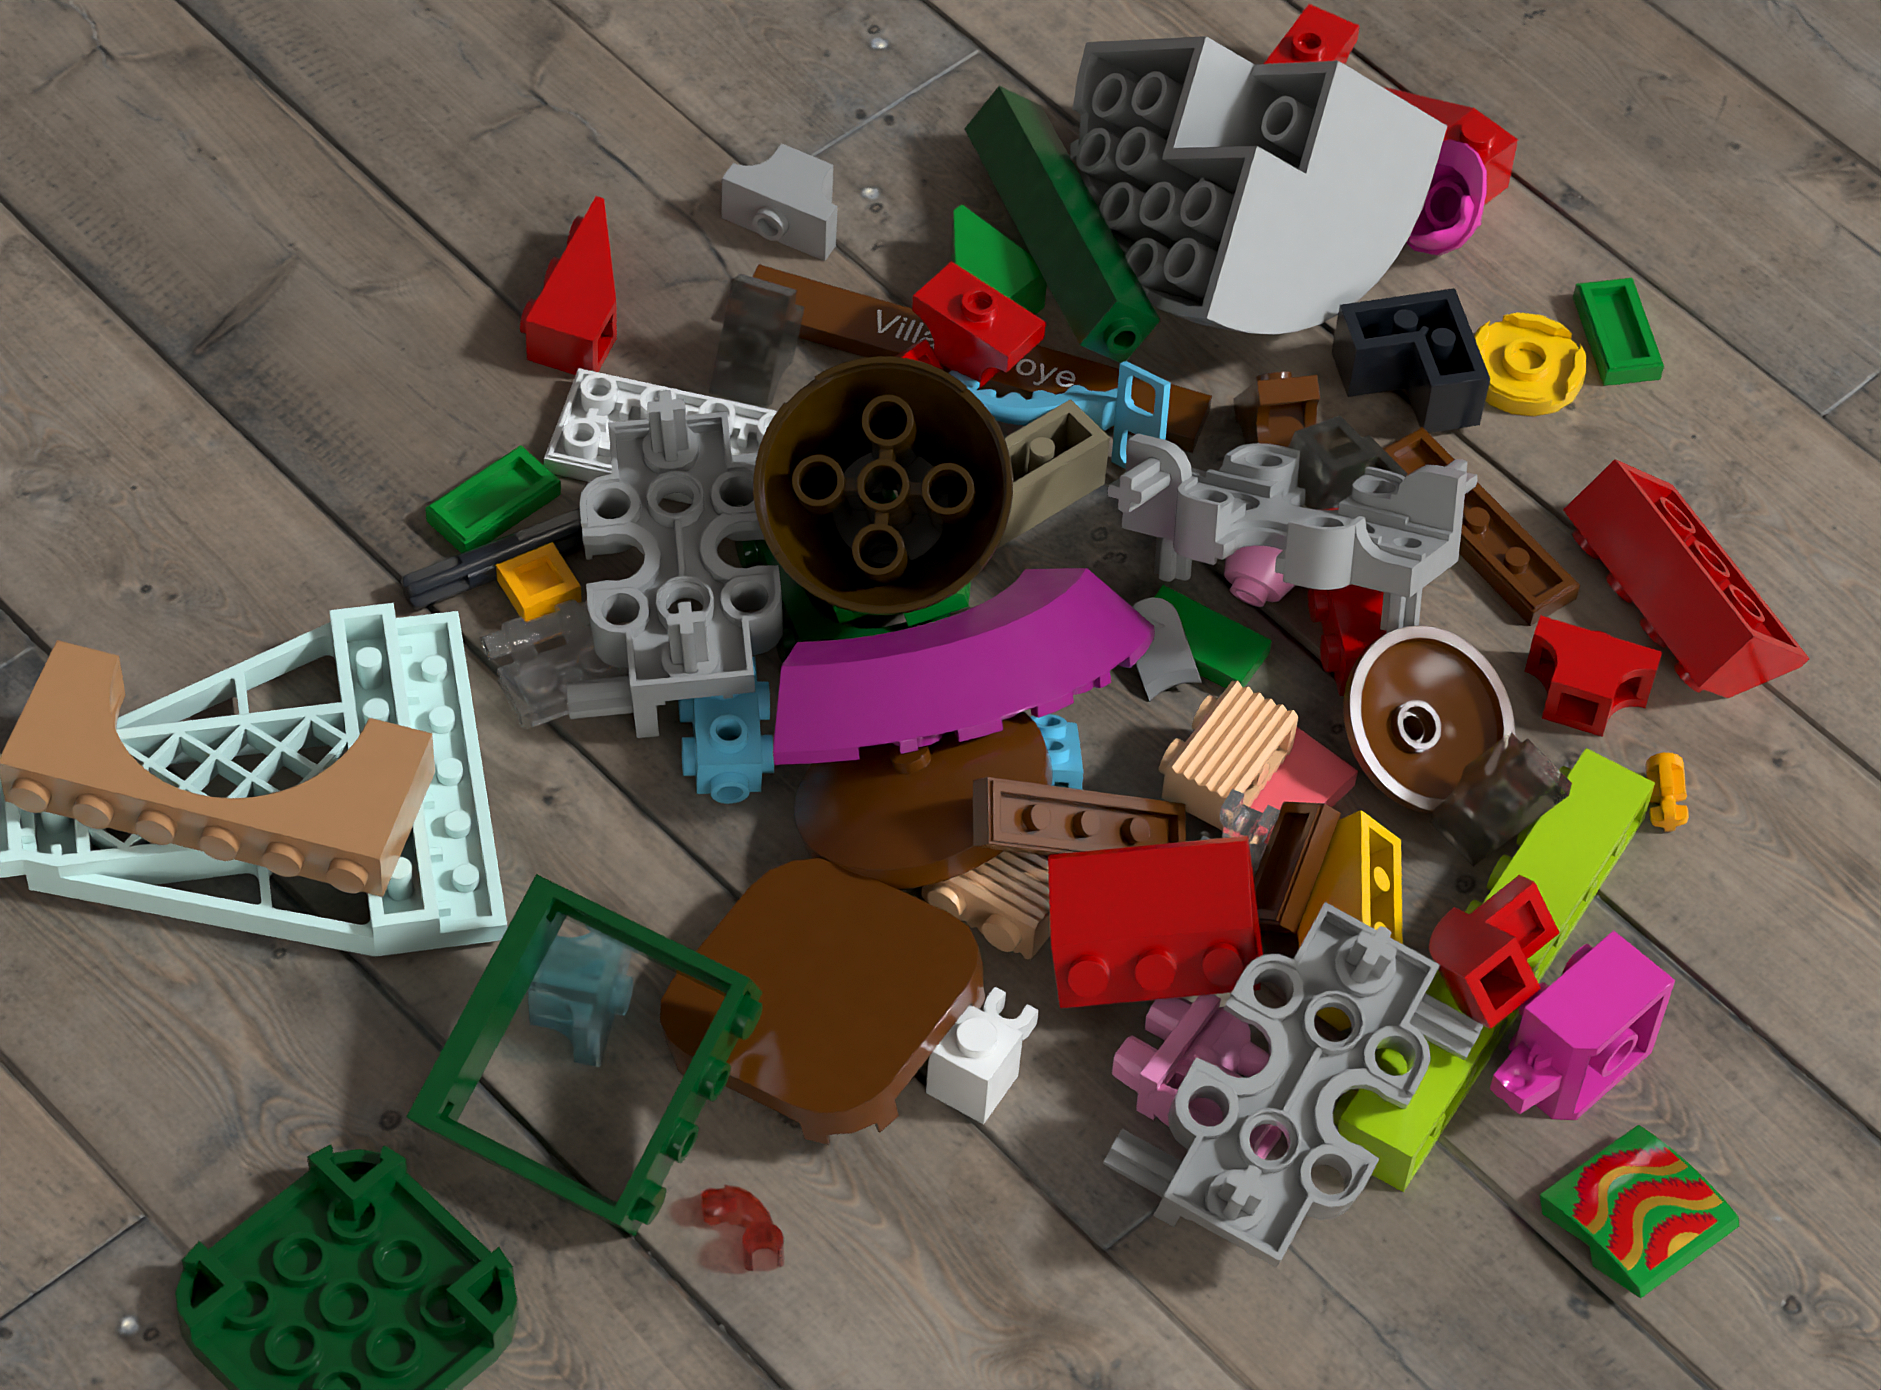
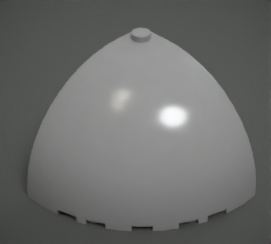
(1249, 184)

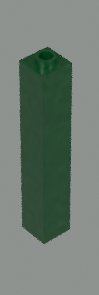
(1062, 226)

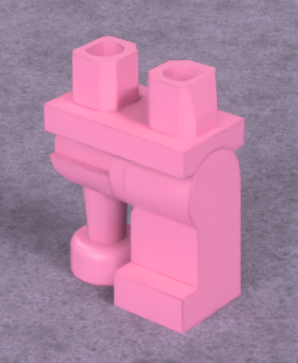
(1191, 1032)

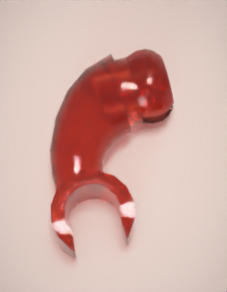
(744, 1209)

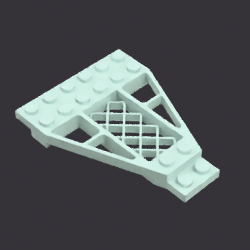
(387, 670)

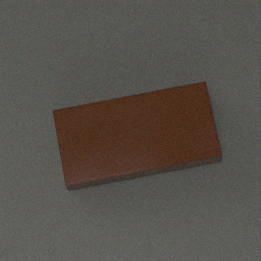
(1292, 863)

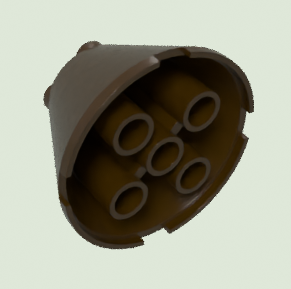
(874, 431)

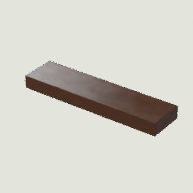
(1495, 541)
(1068, 820)

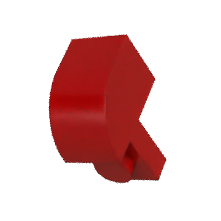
(1488, 951)

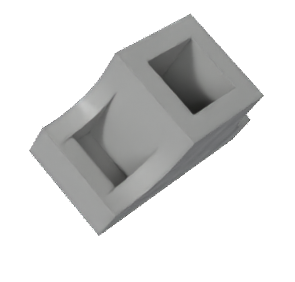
(784, 200)

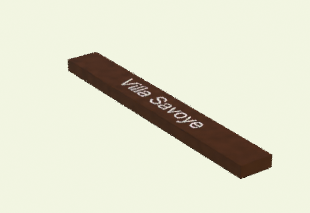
(886, 329)

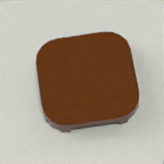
(850, 998)

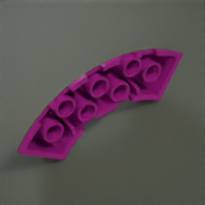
(962, 674)

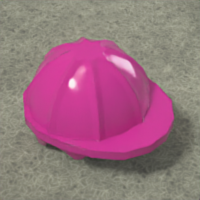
(1452, 202)

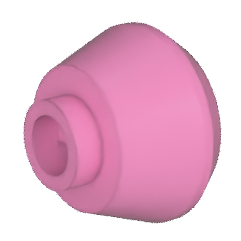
(1254, 575)

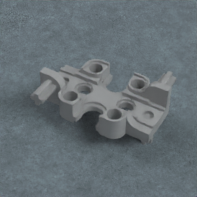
(1383, 537)
(687, 650)
(1265, 1201)

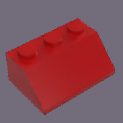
(1152, 921)

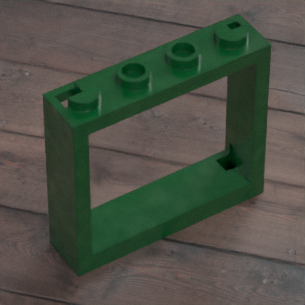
(497, 1000)

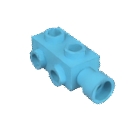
(727, 743)

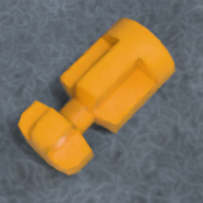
(1669, 787)

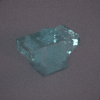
(581, 991)

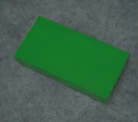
(1618, 331)
(493, 500)
(1219, 645)

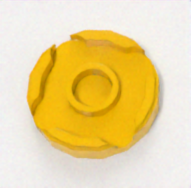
(1530, 364)

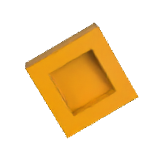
(537, 582)

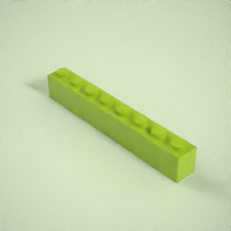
(1568, 859)

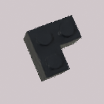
(1416, 346)

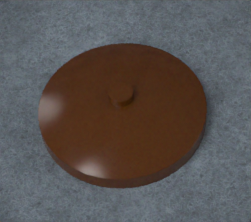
(913, 811)

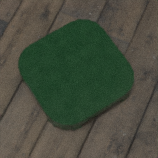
(348, 1287)

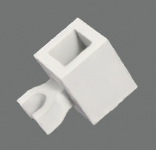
(979, 1057)

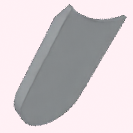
(1169, 657)

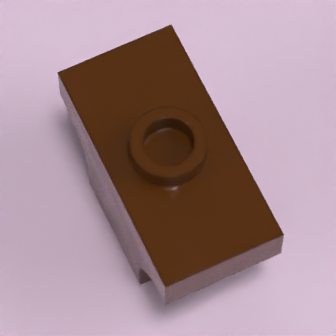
(1277, 407)

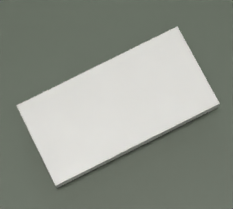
(582, 433)

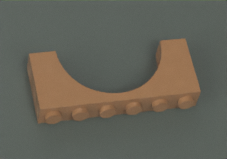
(331, 829)

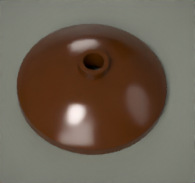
(1443, 697)

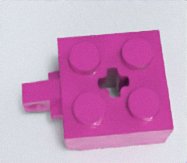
(1584, 1030)

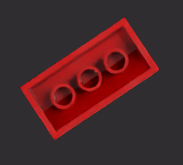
(1681, 582)

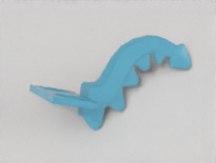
(1104, 408)

